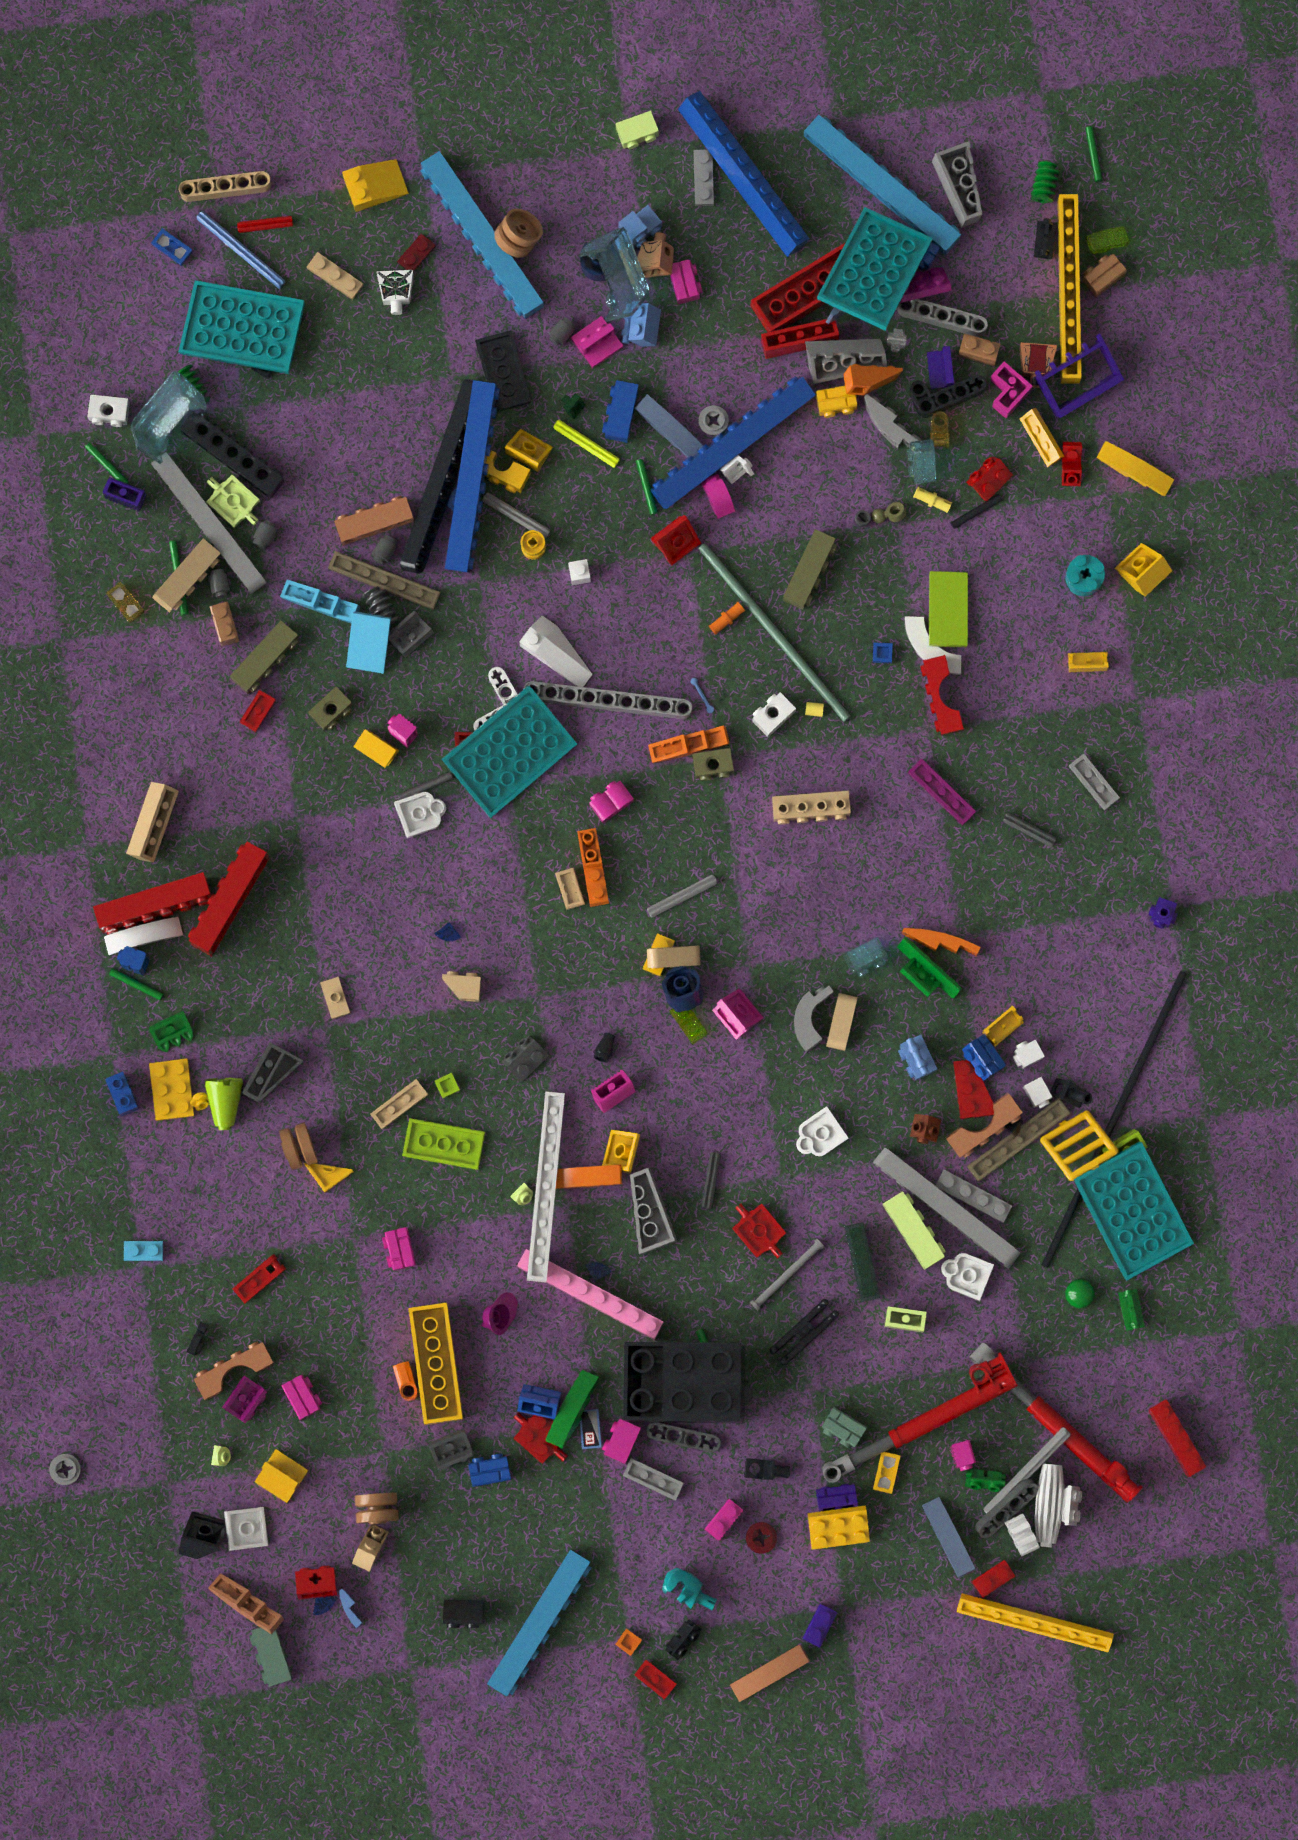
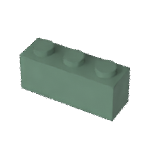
(271, 1657)

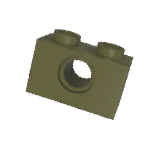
(333, 698)
(722, 757)

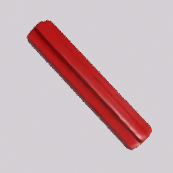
(265, 224)

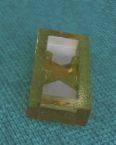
(125, 602)

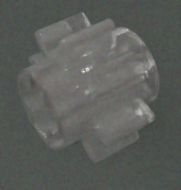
(896, 340)

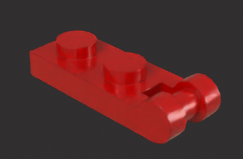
(258, 1279)

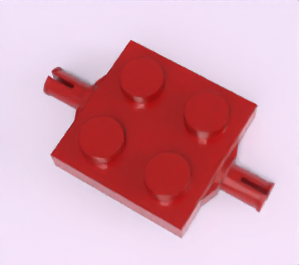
(759, 1230)
(533, 1437)

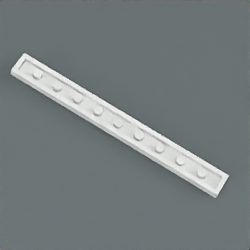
(545, 1187)

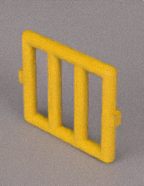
(1066, 1125)

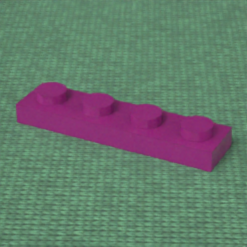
(941, 792)

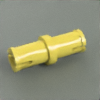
(932, 499)

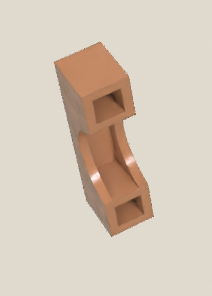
(965, 1140)
(211, 1382)

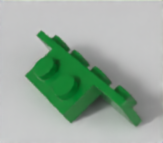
(925, 972)

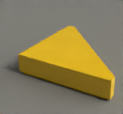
(327, 1175)

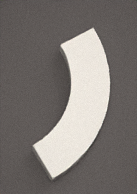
(920, 641)

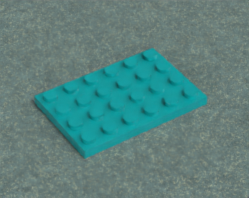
(874, 268)
(241, 327)
(509, 751)
(1133, 1211)

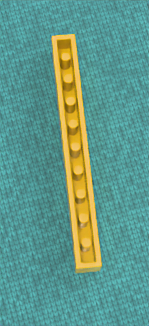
(1069, 285)

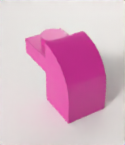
(718, 496)

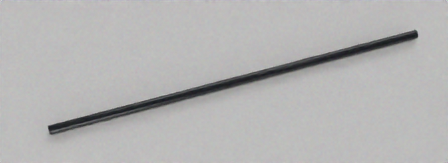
(1118, 1110)

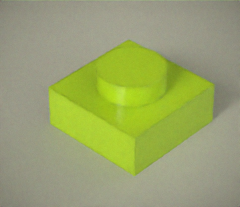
(447, 1085)

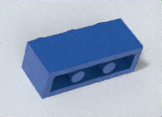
(620, 411)

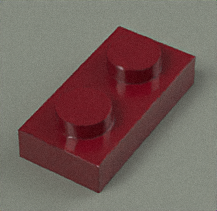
(416, 253)

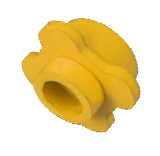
(200, 1101)

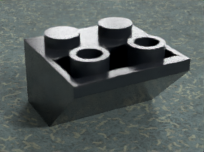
(463, 1612)

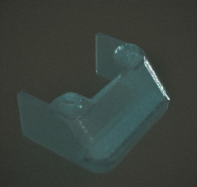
(621, 272)
(163, 413)

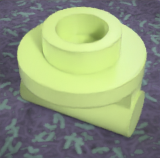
(522, 1195)
(221, 1456)

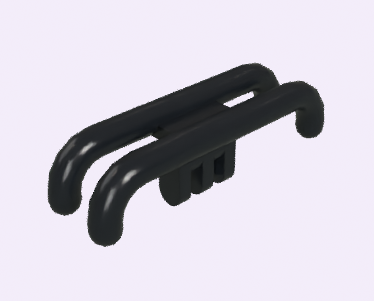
(804, 1332)

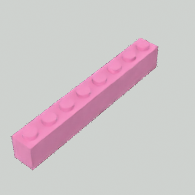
(598, 1298)

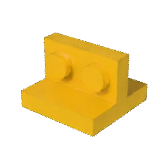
(281, 1476)

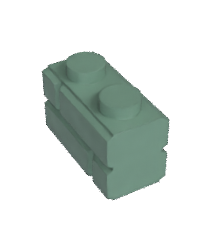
(843, 1427)

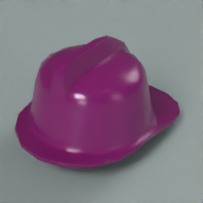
(500, 1314)

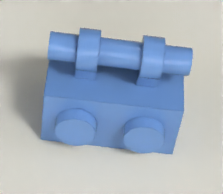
(642, 326)
(917, 1057)

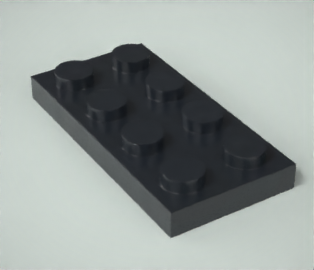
(503, 367)

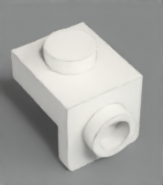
(736, 468)

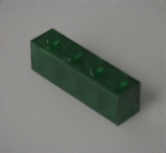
(861, 1262)

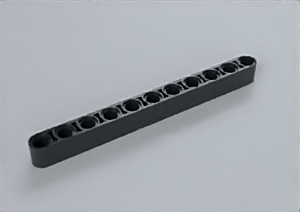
(438, 486)

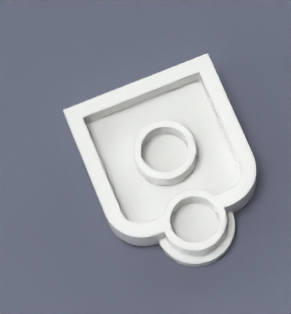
(419, 813)
(820, 1134)
(967, 1275)

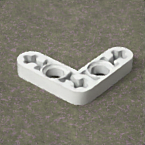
(504, 700)

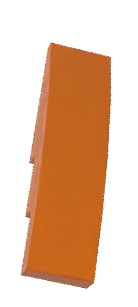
(688, 744)
(933, 939)
(589, 1176)

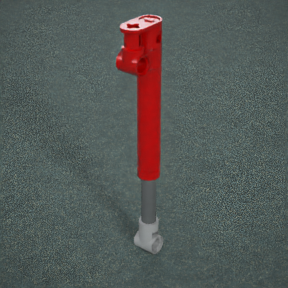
(995, 1381)
(1110, 1472)

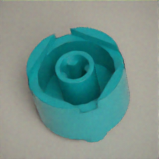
(1094, 579)

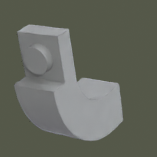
(803, 1025)

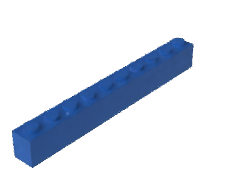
(743, 174)
(733, 442)
(471, 476)

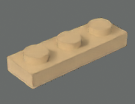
(335, 276)
(399, 1104)

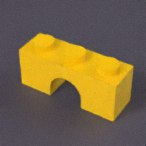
(513, 478)

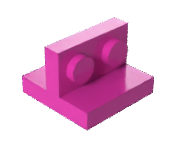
(597, 342)
(737, 1013)

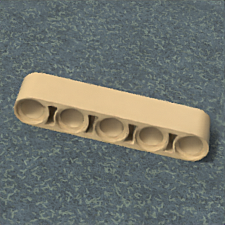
(216, 183)

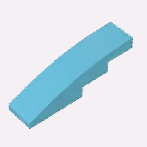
(319, 601)

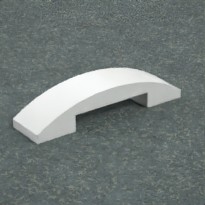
(143, 934)

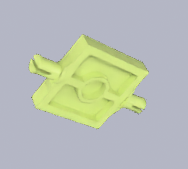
(233, 501)

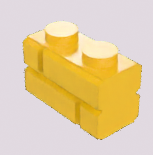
(835, 401)

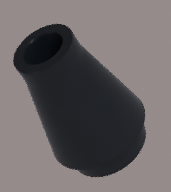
(604, 1049)

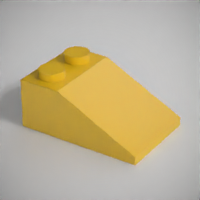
(374, 184)

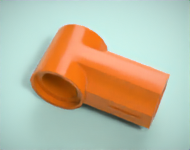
(405, 1379)

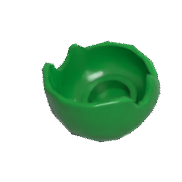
(1080, 1293)

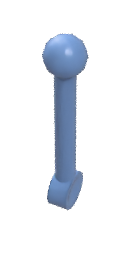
(694, 681)

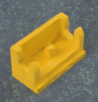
(1088, 662)
(376, 748)
(1003, 1026)

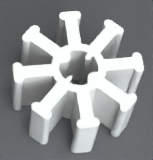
(1022, 1534)

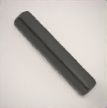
(1029, 829)
(710, 1180)

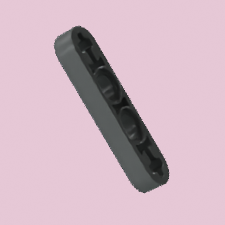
(684, 1433)
(1004, 1506)

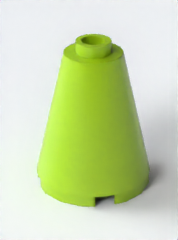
(224, 1100)

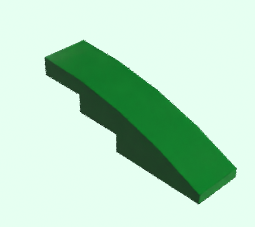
(572, 1408)

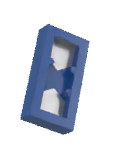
(171, 247)

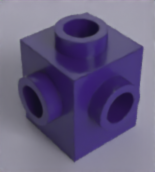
(1165, 906)

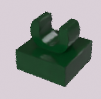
(573, 405)

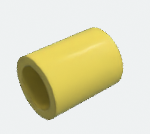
(814, 709)

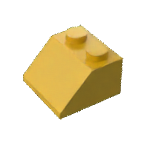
(1144, 569)

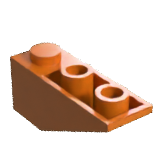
(865, 379)

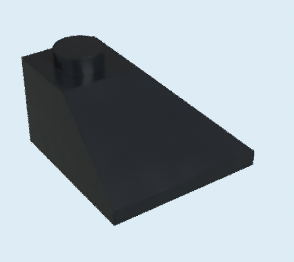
(202, 1536)

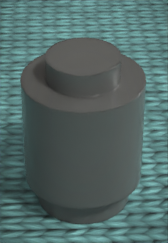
(561, 331)
(264, 535)
(384, 549)
(219, 583)

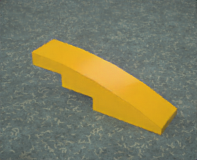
(1135, 468)

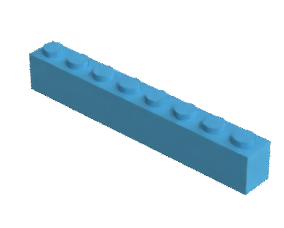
(538, 1623)

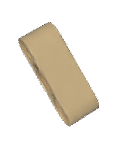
(673, 956)
(841, 1021)

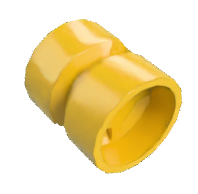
(533, 544)

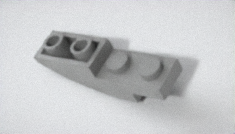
(884, 421)

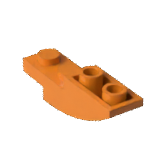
(593, 867)

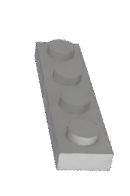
(973, 1196)

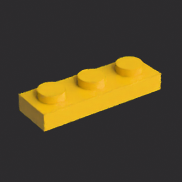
(1041, 437)

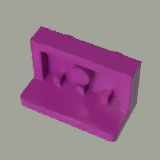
(245, 1399)

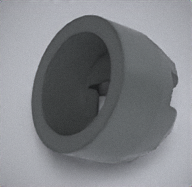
(864, 516)

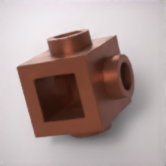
(925, 1128)

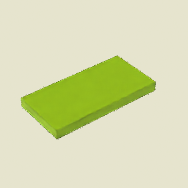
(948, 609)
(443, 1144)

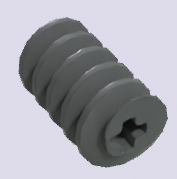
(378, 603)

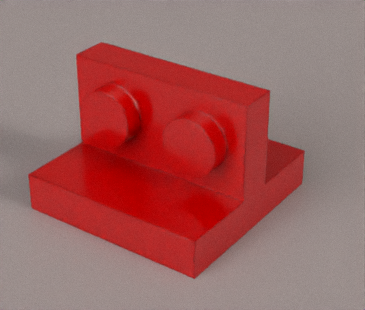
(676, 539)

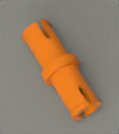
(726, 618)

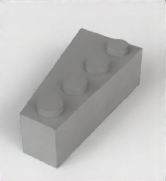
(959, 182)
(832, 358)
(651, 1217)

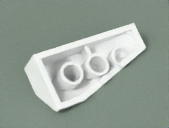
(552, 648)

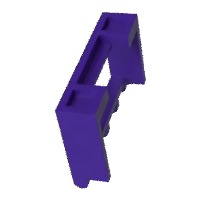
(1105, 384)

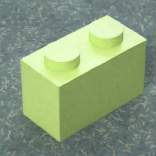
(637, 130)
(905, 1319)

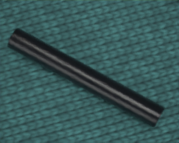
(976, 511)

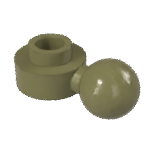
(894, 512)

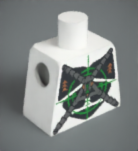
(396, 288)

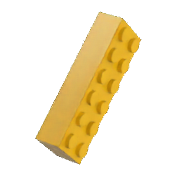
(435, 1363)

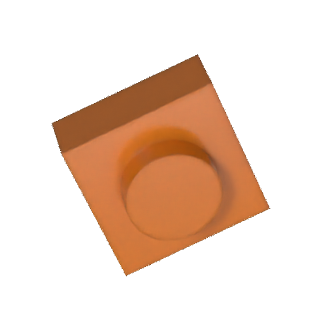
(628, 1642)

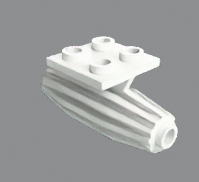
(1054, 1505)

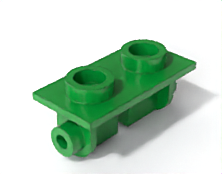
(1131, 1309)
(975, 1480)

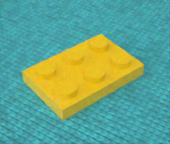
(171, 1089)
(838, 1527)

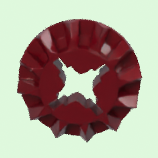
(756, 1546)

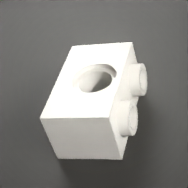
(99, 404)
(770, 725)

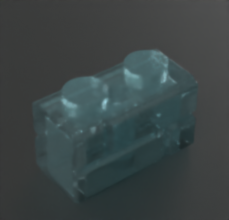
(923, 461)
(865, 957)

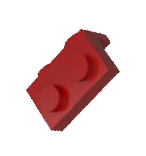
(989, 478)

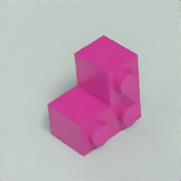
(1013, 389)

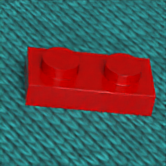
(257, 711)
(655, 1679)

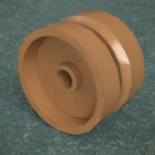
(518, 233)
(298, 1146)
(376, 1507)

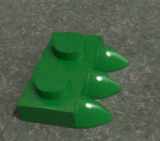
(170, 1030)

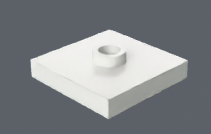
(246, 1528)

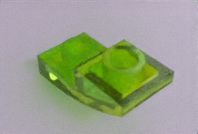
(1106, 239)
(689, 1025)

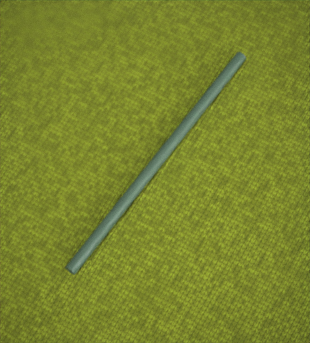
(774, 632)

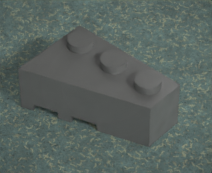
(270, 1070)

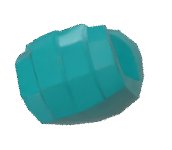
(691, 1592)

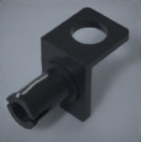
(1071, 1093)
(767, 1469)

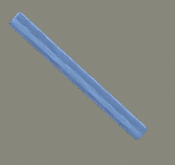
(240, 249)

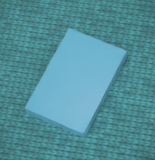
(368, 642)

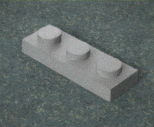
(703, 178)
(1094, 782)
(653, 1479)

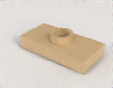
(570, 888)
(335, 998)

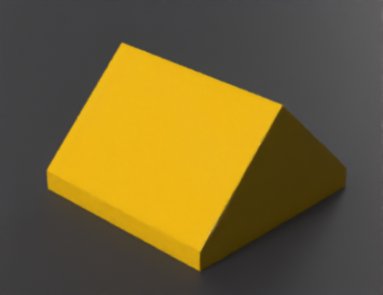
(528, 450)
(621, 1150)

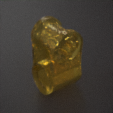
(938, 433)

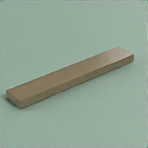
(385, 580)
(1012, 1145)

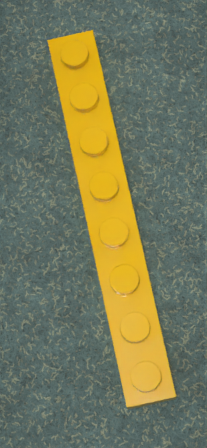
(1035, 1622)

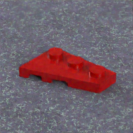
(971, 1092)

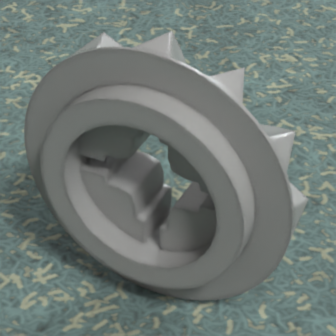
(713, 411)
(57, 1464)

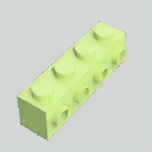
(913, 1230)

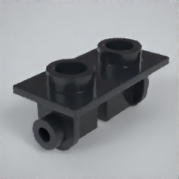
(1044, 239)
(678, 1647)

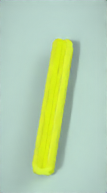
(586, 443)

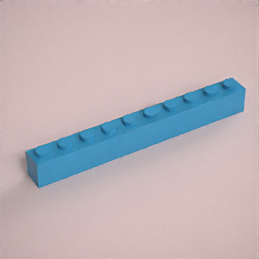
(881, 183)
(481, 234)

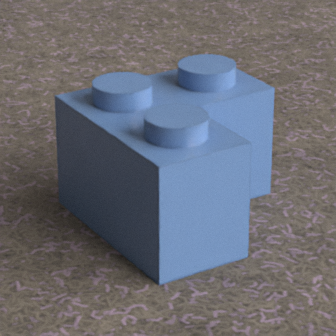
(641, 225)

